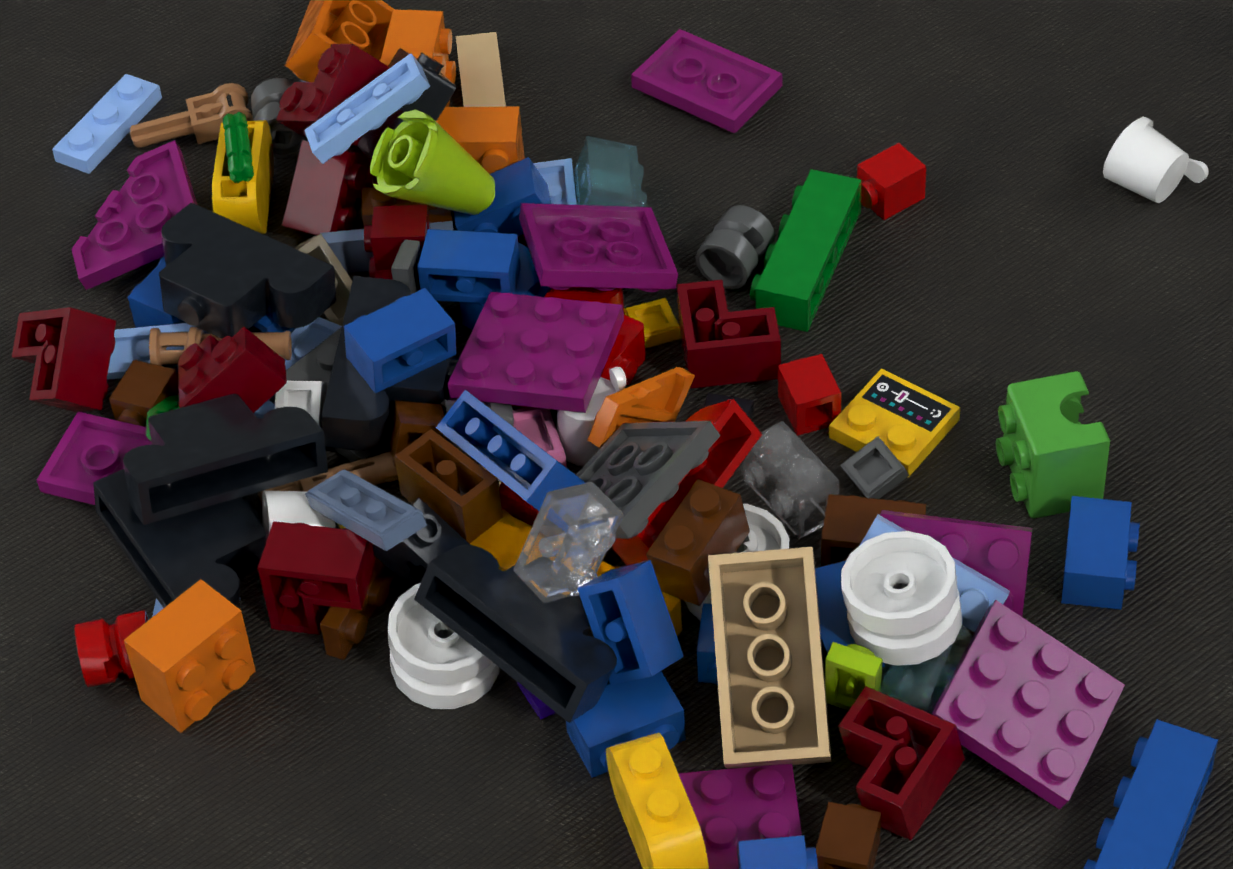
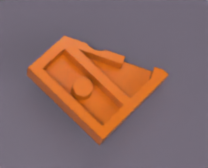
(648, 401)

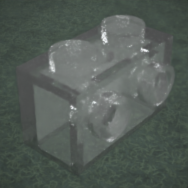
(790, 479)
(568, 541)

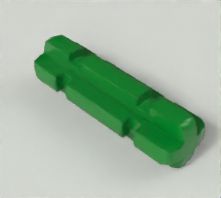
(238, 147)

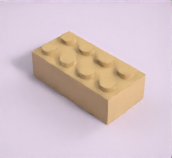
(769, 658)

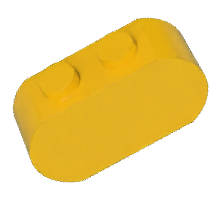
(245, 201)
(655, 805)

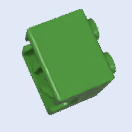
(1048, 447)

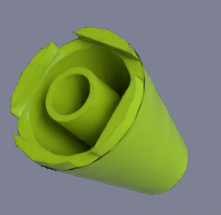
(430, 167)

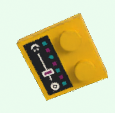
(901, 415)

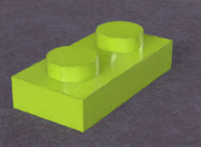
(848, 672)

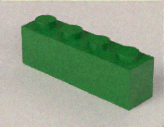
(808, 248)

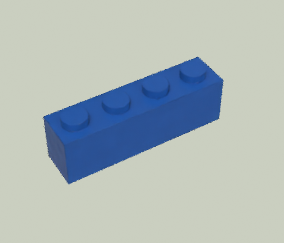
(505, 451)
(1157, 801)

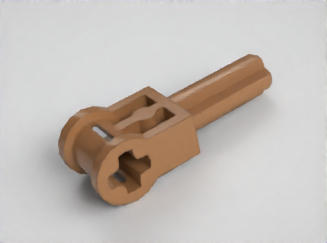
(202, 118)

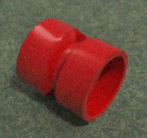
(103, 647)

